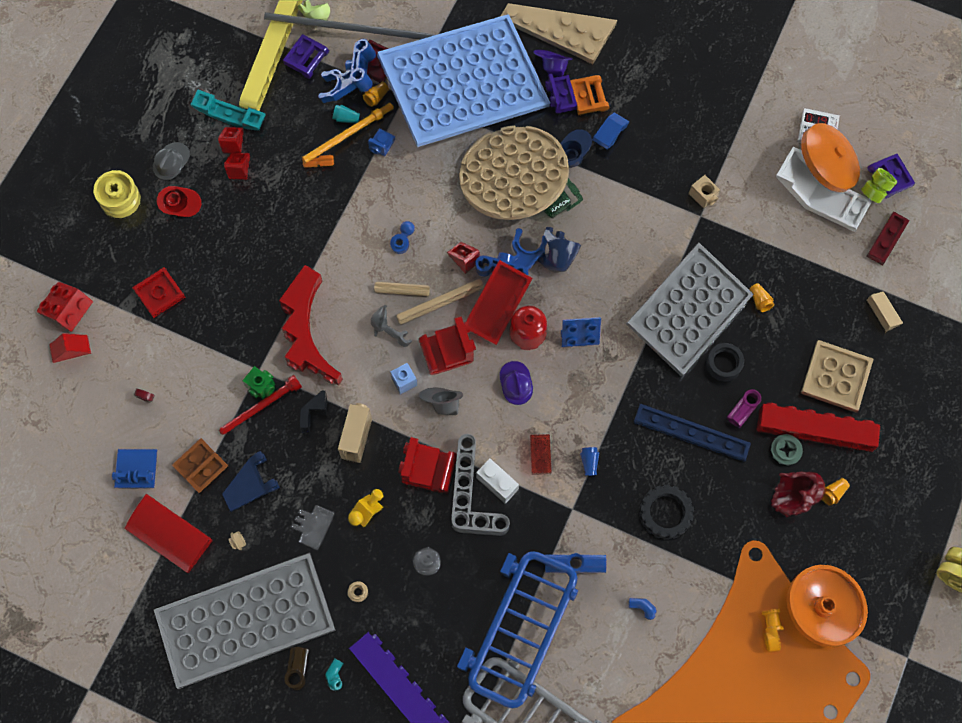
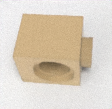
(707, 185)

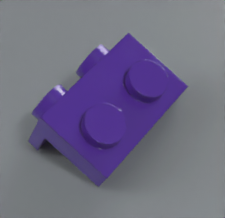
(562, 94)

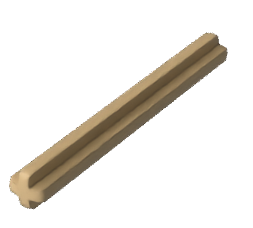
(440, 301)

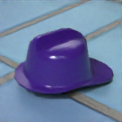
(553, 62)
(516, 383)

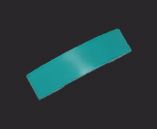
(226, 112)

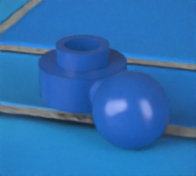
(407, 228)

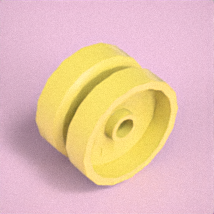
(117, 194)
(951, 570)

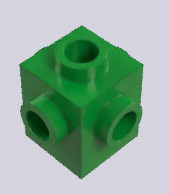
(259, 383)

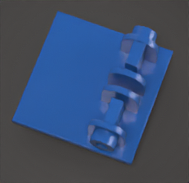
(581, 332)
(135, 468)

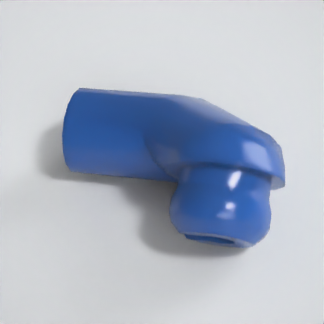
(645, 605)

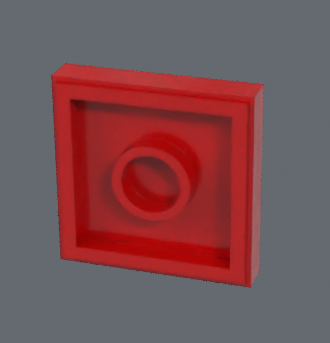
(158, 292)

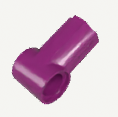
(744, 409)

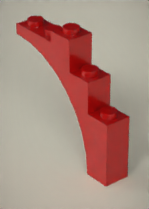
(298, 302)

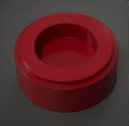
(144, 395)

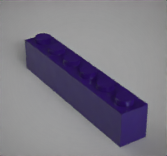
(394, 681)

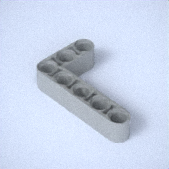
(466, 493)

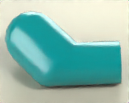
(332, 675)

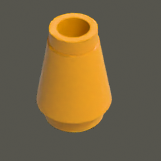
(375, 94)
(761, 298)
(835, 491)

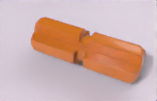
(322, 160)

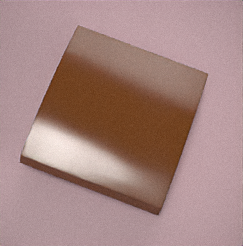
(200, 465)

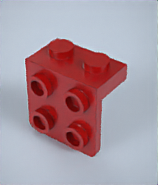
(65, 305)

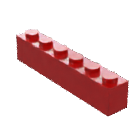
(819, 427)

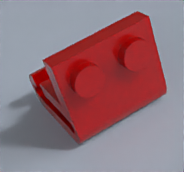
(448, 348)
(427, 466)

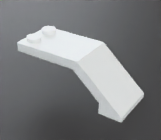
(839, 207)

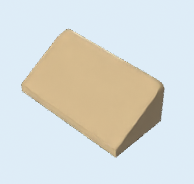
(884, 311)

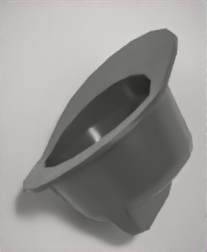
(170, 160)
(442, 399)

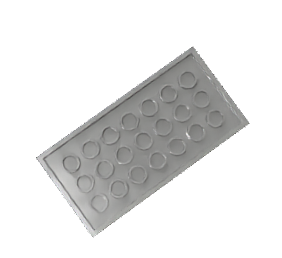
(243, 620)

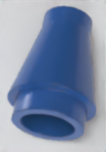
(590, 460)

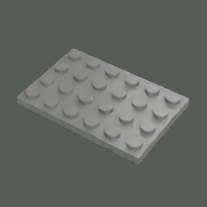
(689, 309)

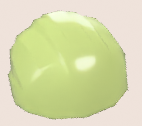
(316, 12)

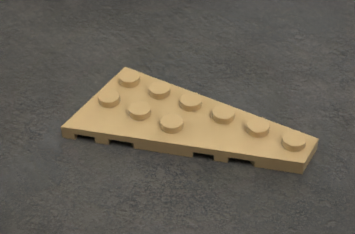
(571, 32)

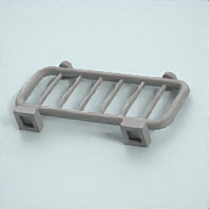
(511, 667)

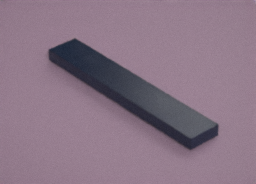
(692, 432)

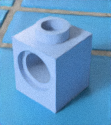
(403, 378)

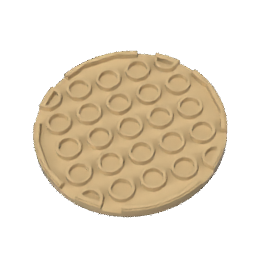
(514, 172)

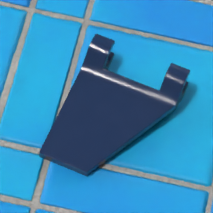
(248, 484)

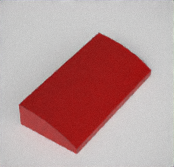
(498, 302)
(167, 533)

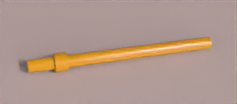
(375, 115)

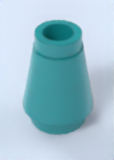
(345, 115)

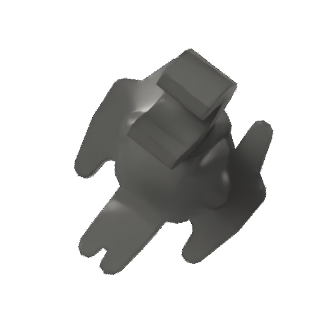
(379, 323)

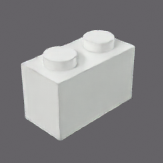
(497, 481)

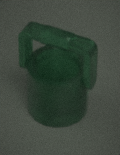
(563, 202)

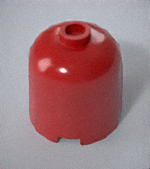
(528, 327)

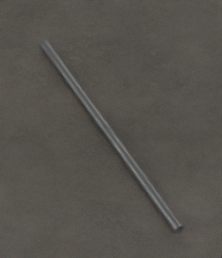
(346, 26)

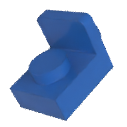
(381, 142)

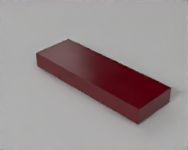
(888, 238)

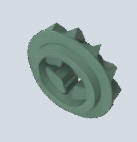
(791, 443)

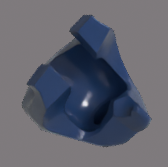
(561, 251)

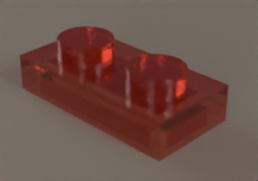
(540, 454)

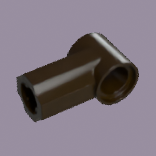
(297, 666)

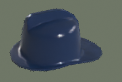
(576, 146)

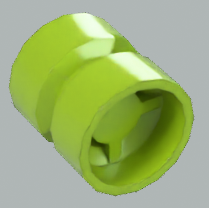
(877, 187)

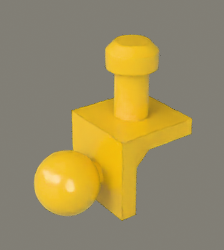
(366, 508)

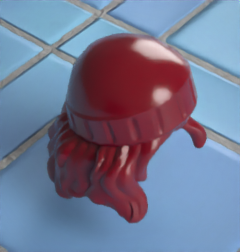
(798, 492)

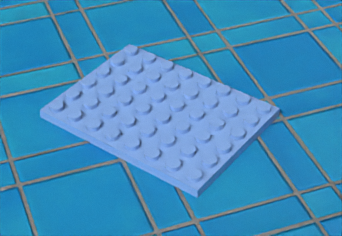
(463, 80)

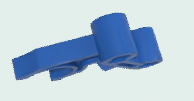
(355, 73)
(522, 261)

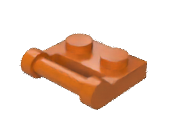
(584, 95)

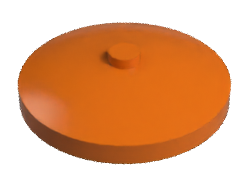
(830, 157)
(827, 606)

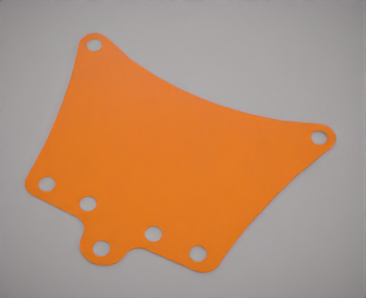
(739, 680)

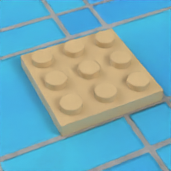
(837, 376)

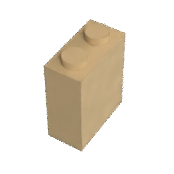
(355, 432)

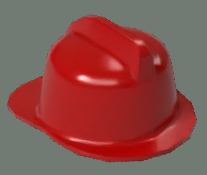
(178, 201)

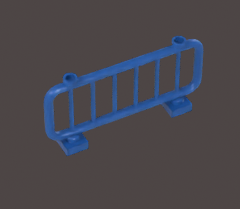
(475, 663)

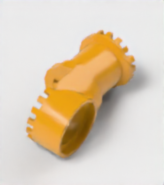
(773, 625)

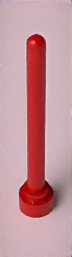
(291, 385)

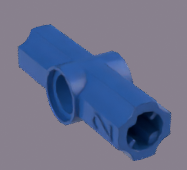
(589, 563)

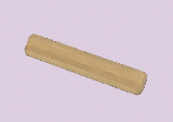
(402, 289)

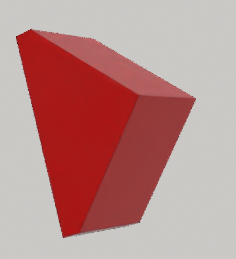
(231, 139)
(237, 165)
(464, 256)
(69, 346)

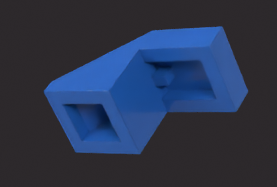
(610, 130)

